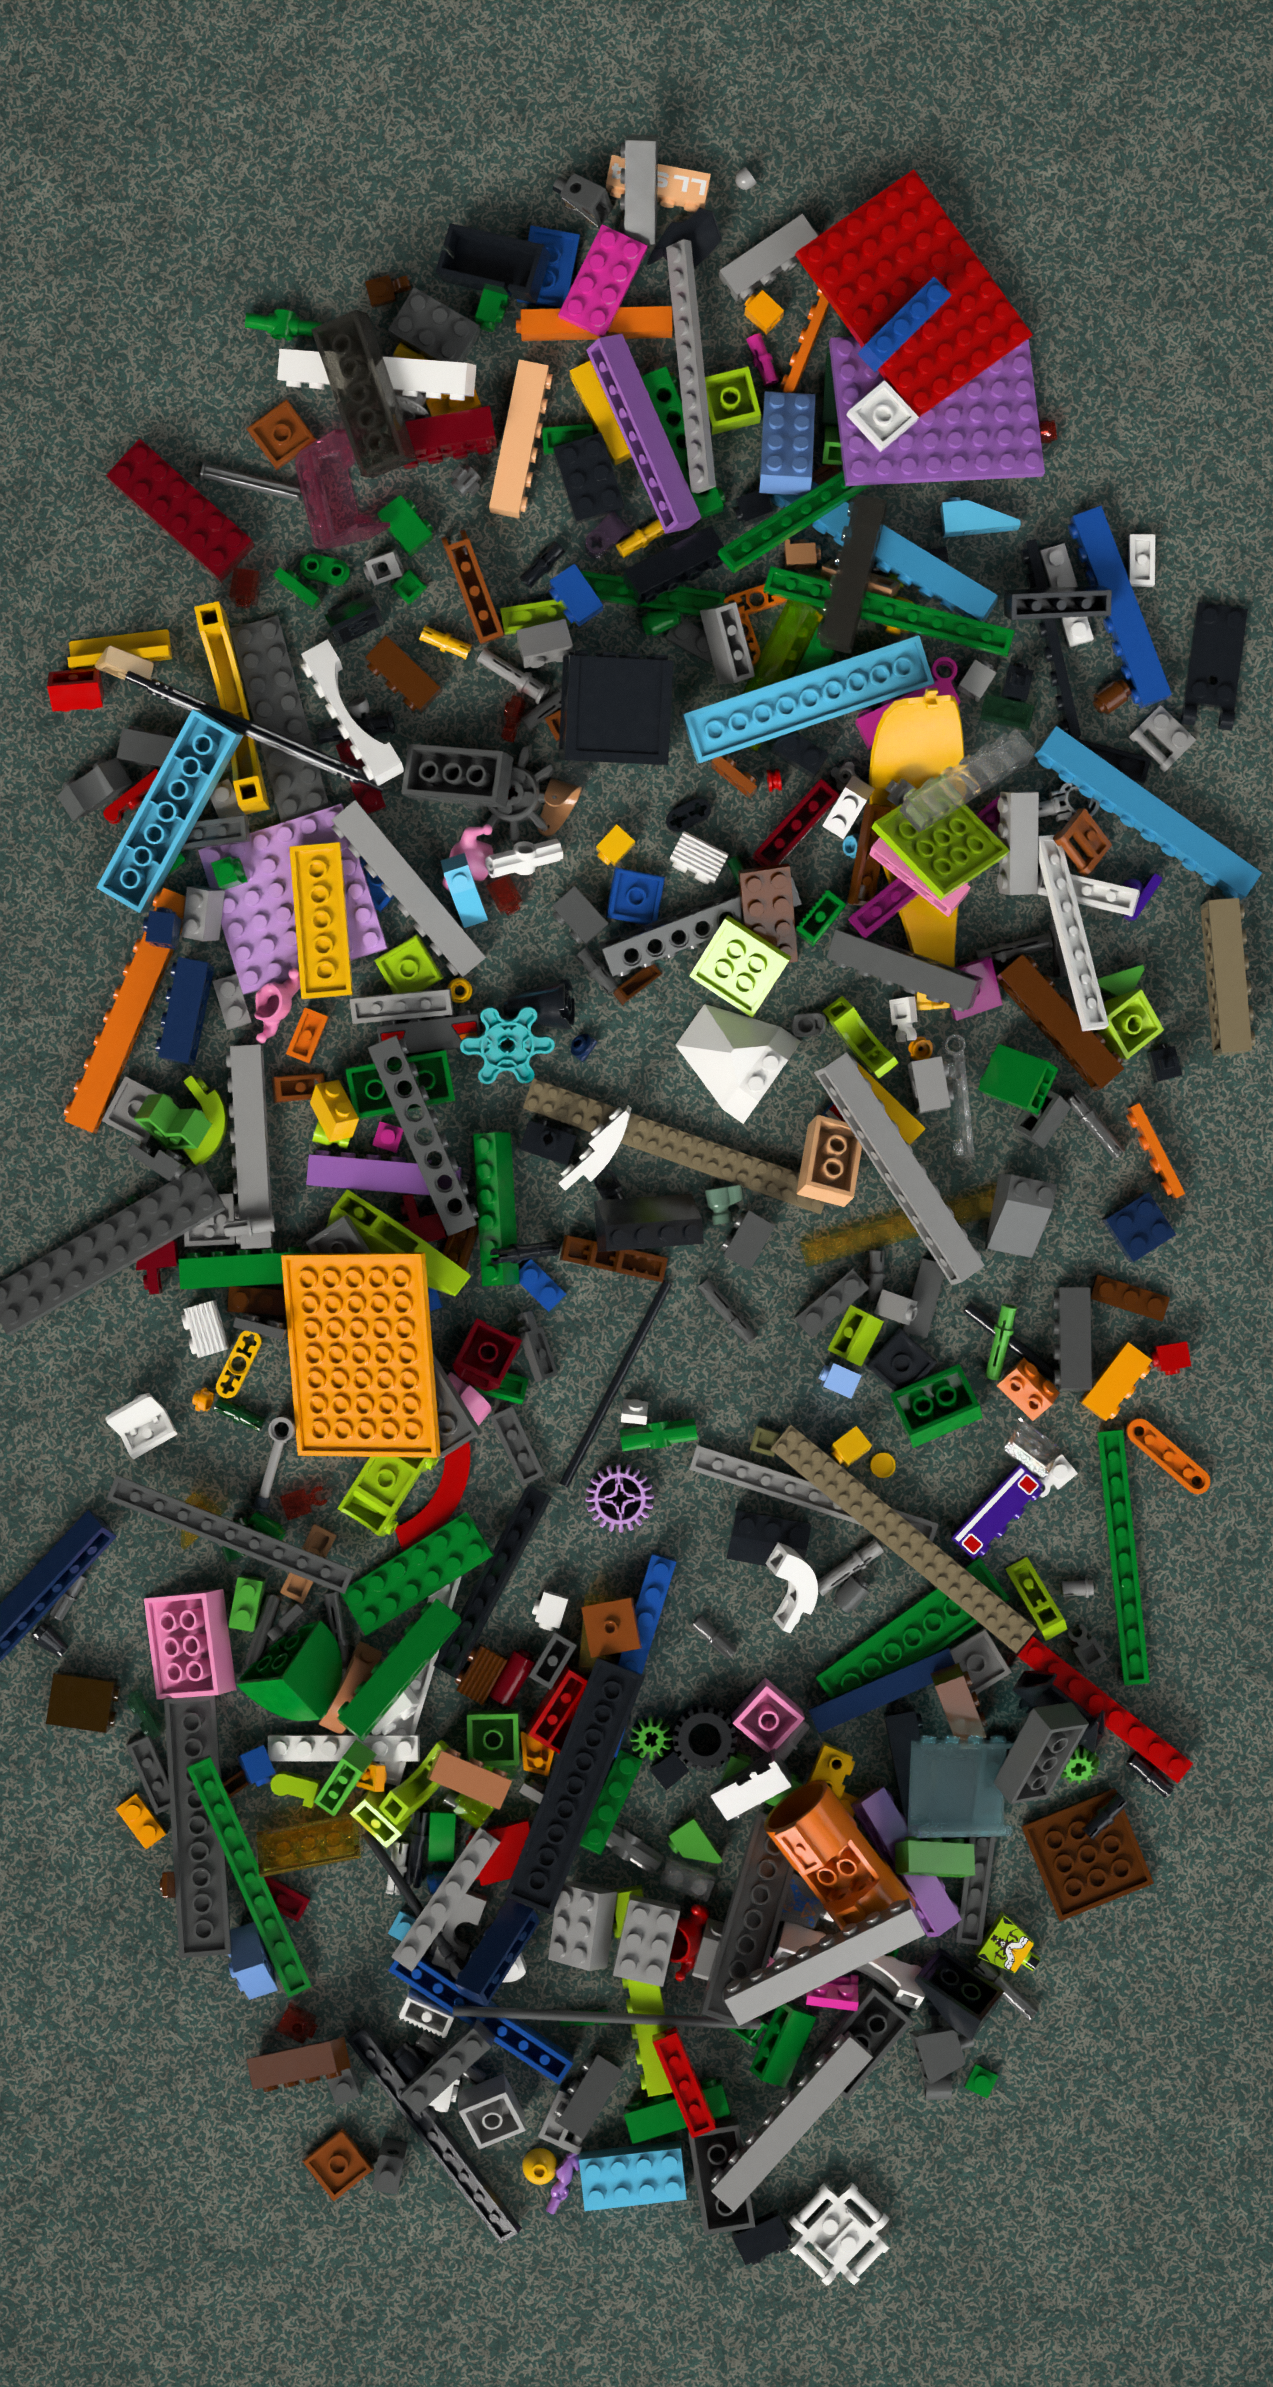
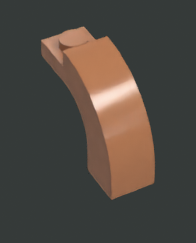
(359, 1670)

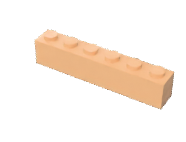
(519, 439)

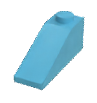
(969, 518)
(463, 890)

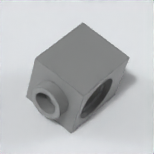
(977, 679)
(896, 1307)

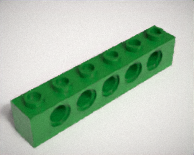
(664, 382)

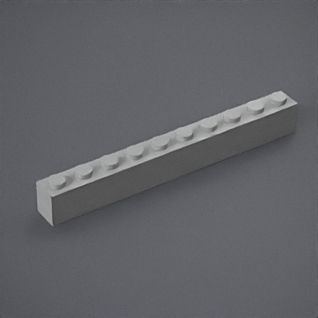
(899, 1168)

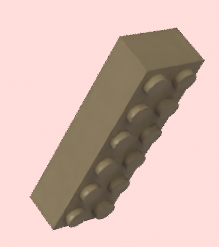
(1227, 976)

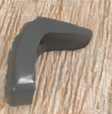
(809, 1025)

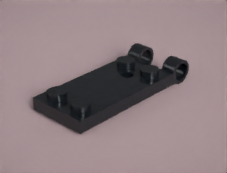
(1217, 653)

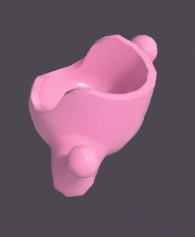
(475, 851)
(275, 1003)

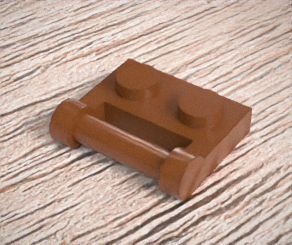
(1088, 837)

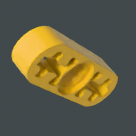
(228, 1366)

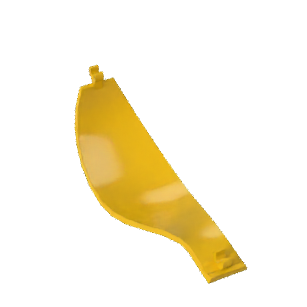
(914, 743)

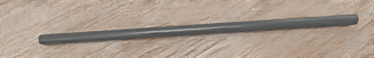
(602, 2017)

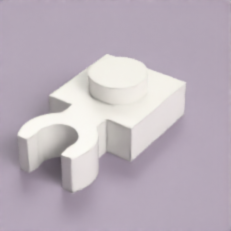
(904, 1014)
(1059, 1475)

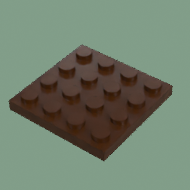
(1082, 1870)

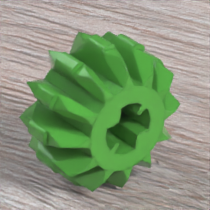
(642, 1736)
(1081, 1765)

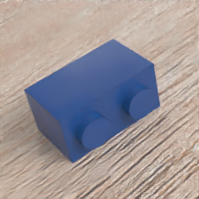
(576, 596)

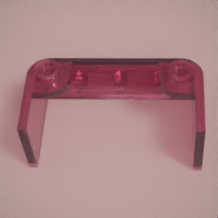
(329, 493)

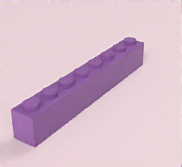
(643, 433)

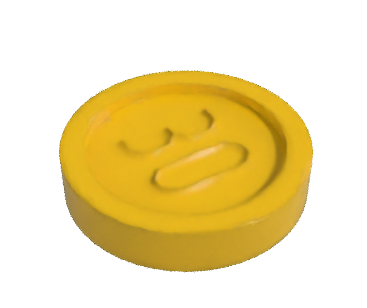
(882, 1465)

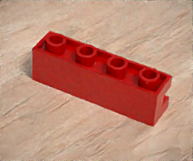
(683, 2082)

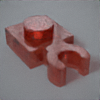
(513, 712)
(299, 1502)

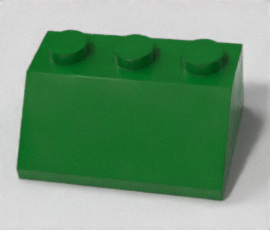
(936, 1405)

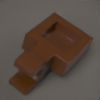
(383, 291)

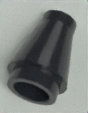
(49, 1639)

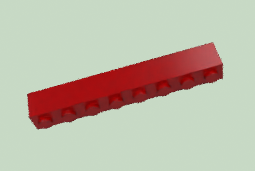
(1116, 1717)

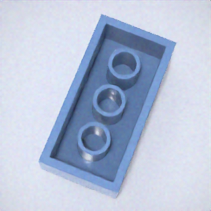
(787, 443)

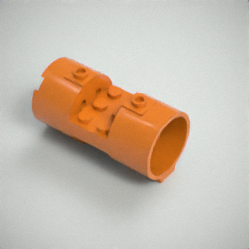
(833, 1854)

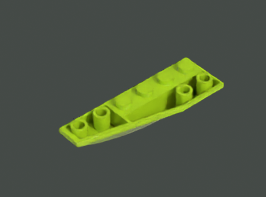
(388, 1236)

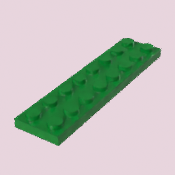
(907, 1638)

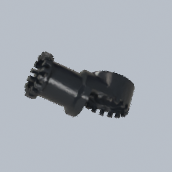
(611, 1192)

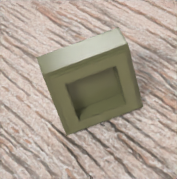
(763, 1440)

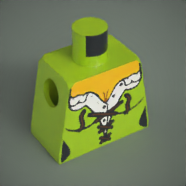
(1007, 1946)

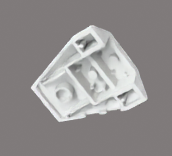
(735, 1056)

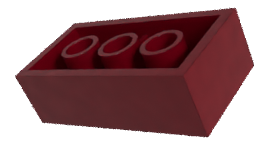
(451, 434)

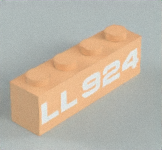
(675, 185)

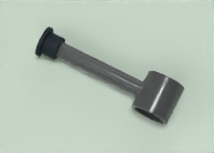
(943, 2087)

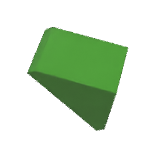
(1121, 982)

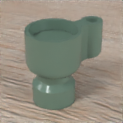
(719, 1201)

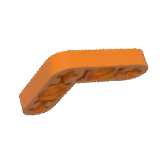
(753, 647)

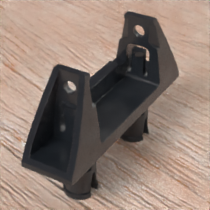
(1037, 1691)

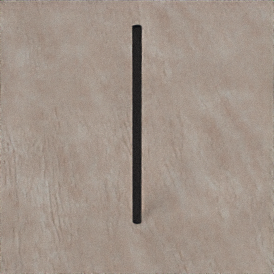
(615, 1383)

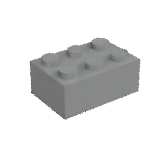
(582, 1926)
(646, 1940)

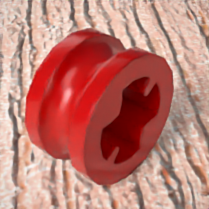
(774, 780)

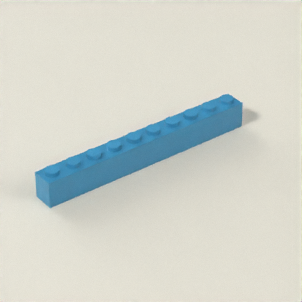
(911, 565)
(1147, 814)

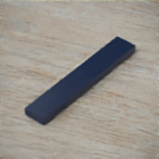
(879, 1691)

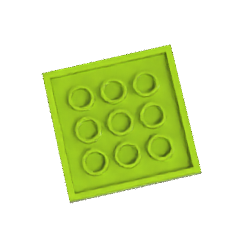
(946, 851)

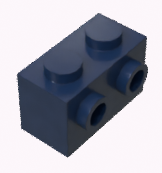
(162, 928)

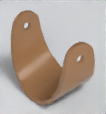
(557, 810)

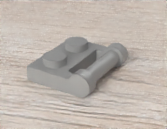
(1167, 732)
(556, 2133)

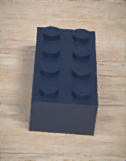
(185, 1011)

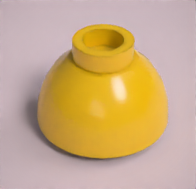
(539, 2166)

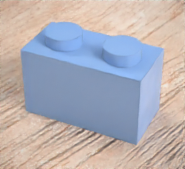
(839, 1379)

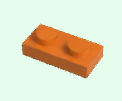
(307, 1035)

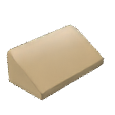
(120, 662)

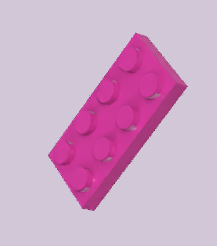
(602, 281)

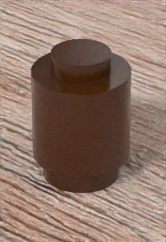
(1111, 696)

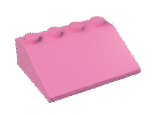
(190, 1644)

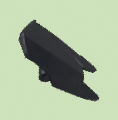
(699, 229)

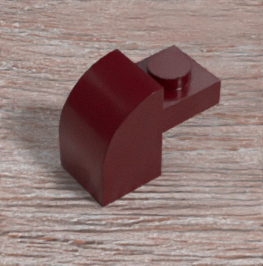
(427, 1228)
(161, 1258)

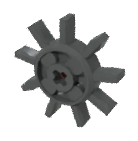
(528, 799)

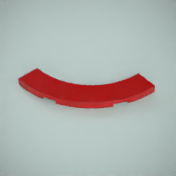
(443, 1502)

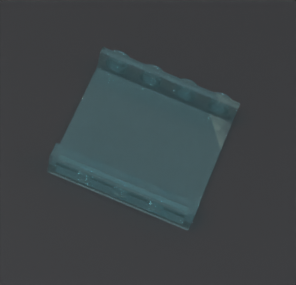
(955, 1787)

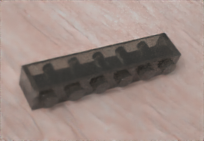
(853, 573)

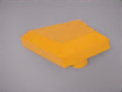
(536, 1756)

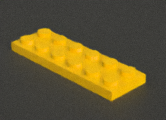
(321, 920)

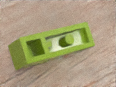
(1036, 1599)

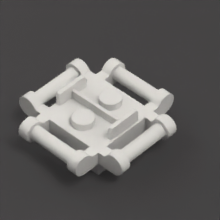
(839, 2233)

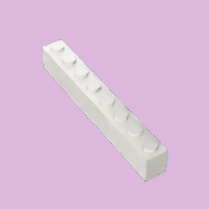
(405, 374)

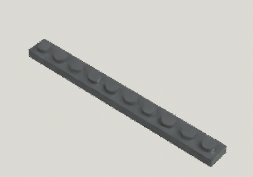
(230, 1534)

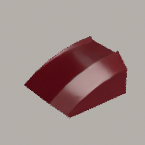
(485, 1356)

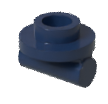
(582, 1046)

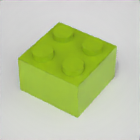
(731, 401)

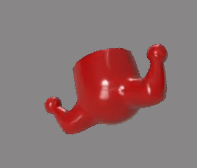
(688, 1940)

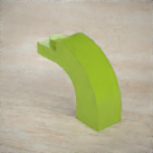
(859, 1037)
(215, 1113)
(413, 1792)

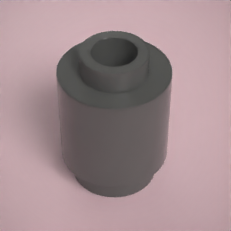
(852, 1593)

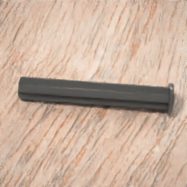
(250, 482)

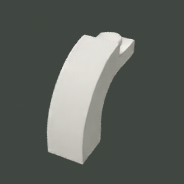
(802, 1586)

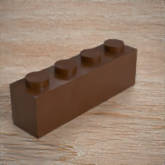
(298, 2063)

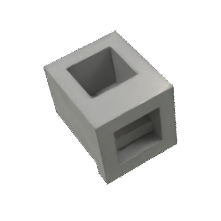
(394, 565)

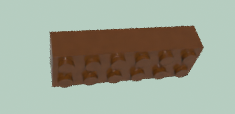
(1059, 1022)

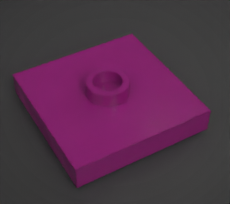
(988, 994)

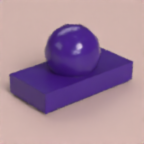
(1146, 892)

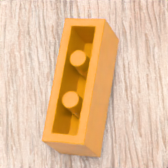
(1116, 1381)

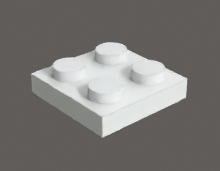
(882, 416)

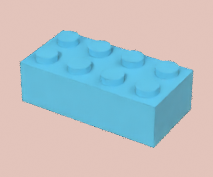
(632, 2175)

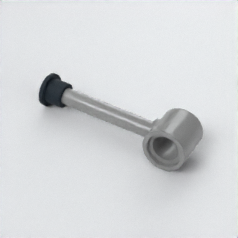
(262, 1500)

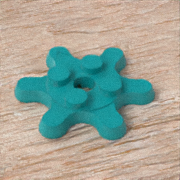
(507, 1059)

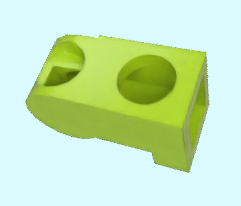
(296, 1785)

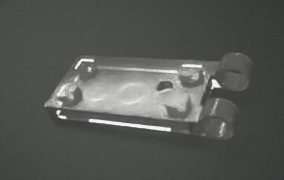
(957, 1074)

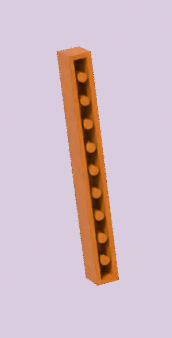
(122, 1025)

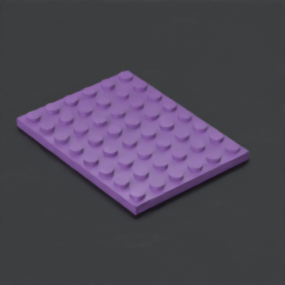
(972, 435)

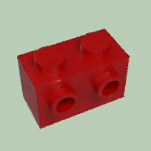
(75, 689)

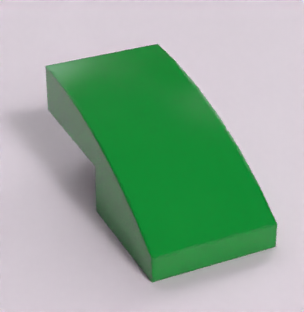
(442, 1836)

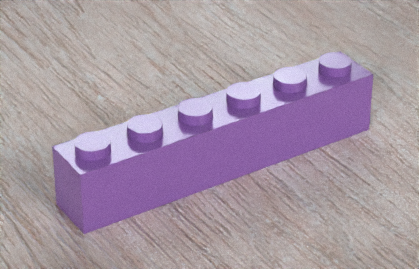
(369, 1173)
(885, 1828)

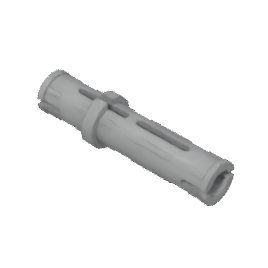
(848, 1567)

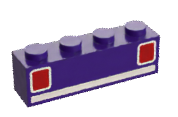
(997, 1510)

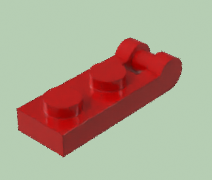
(130, 800)

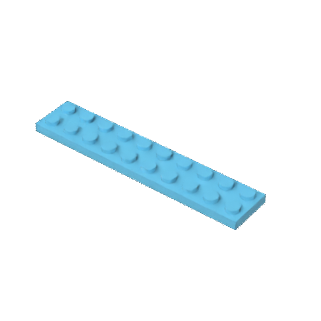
(807, 699)

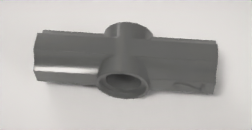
(634, 1849)

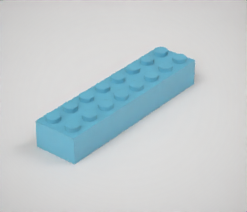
(169, 811)

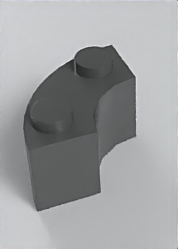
(94, 789)

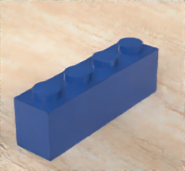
(904, 324)

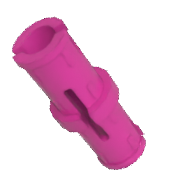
(762, 360)

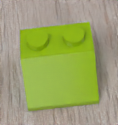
(1130, 1023)

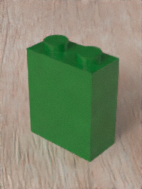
(1017, 1079)

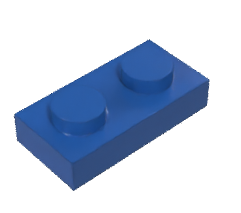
(540, 1285)

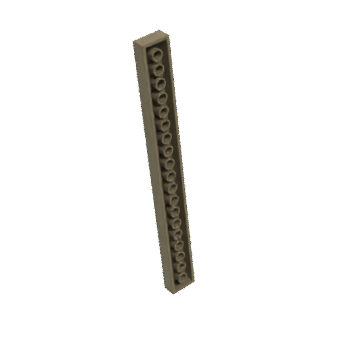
(672, 1145)
(903, 1538)

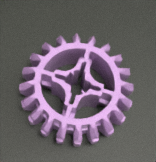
(618, 1475)

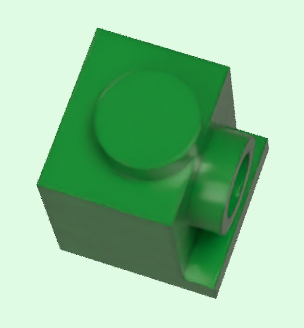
(490, 310)
(229, 872)

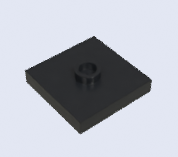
(901, 1361)

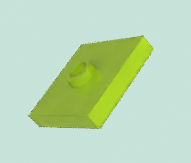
(409, 967)

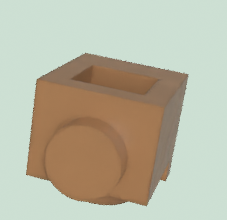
(801, 554)

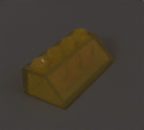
(309, 1845)

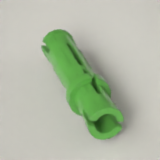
(1006, 1315)

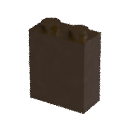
(82, 1701)

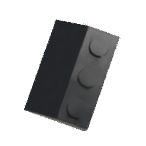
(757, 1534)

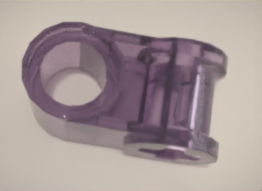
(608, 533)

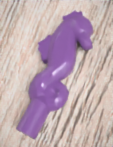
(564, 2173)

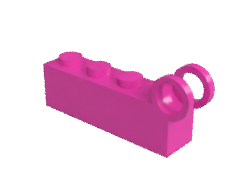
(869, 719)

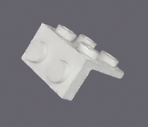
(141, 1424)

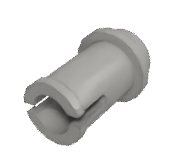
(1078, 1588)

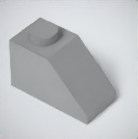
(707, 1950)

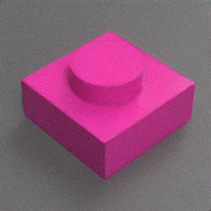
(388, 1137)

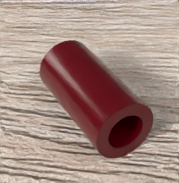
(512, 1677)

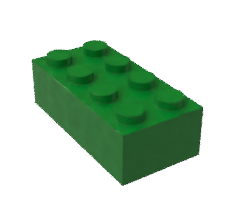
(371, 1098)

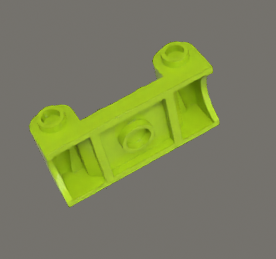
(382, 1489)

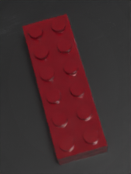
(180, 510)

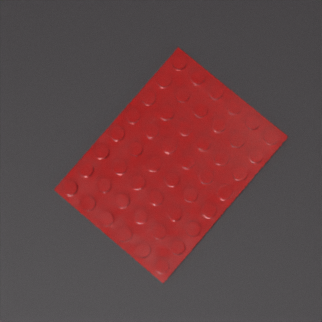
(882, 259)

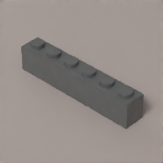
(904, 968)

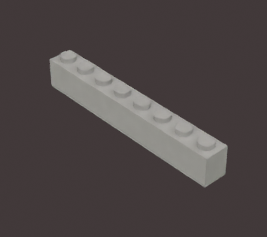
(408, 888)
(250, 1140)
(823, 1961)
(790, 2121)

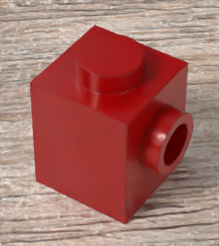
(1171, 1357)

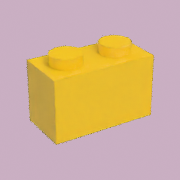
(334, 1110)

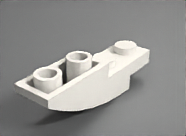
(604, 1144)

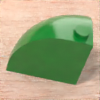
(297, 1675)

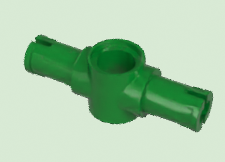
(281, 324)

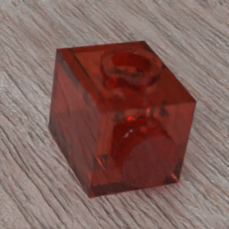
(297, 2023)

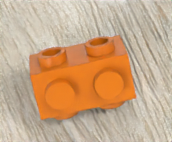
(1028, 1389)

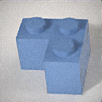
(250, 1962)

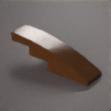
(622, 1261)

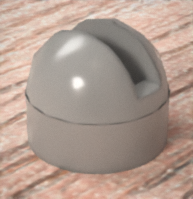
(744, 179)
(358, 707)

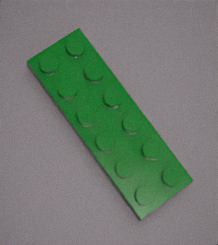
(417, 1573)

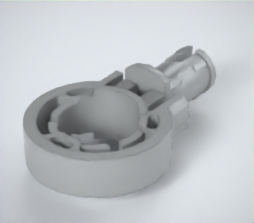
(1053, 807)

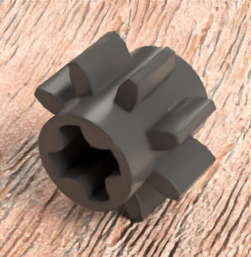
(465, 480)
(898, 791)

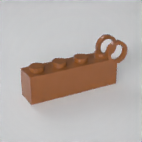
(473, 589)

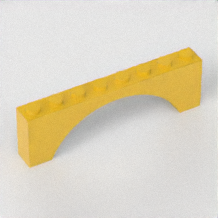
(223, 663)

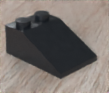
(354, 618)
(958, 1993)

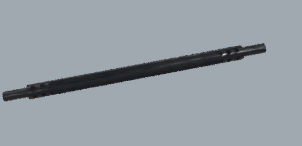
(254, 730)

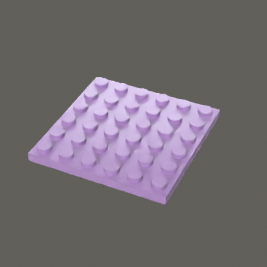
(261, 913)

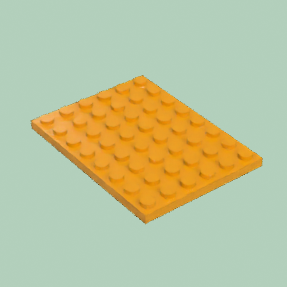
(361, 1354)

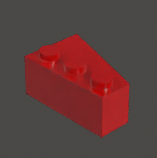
(557, 1709)

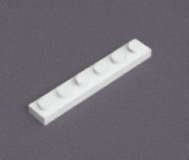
(335, 1746)

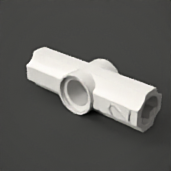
(524, 858)

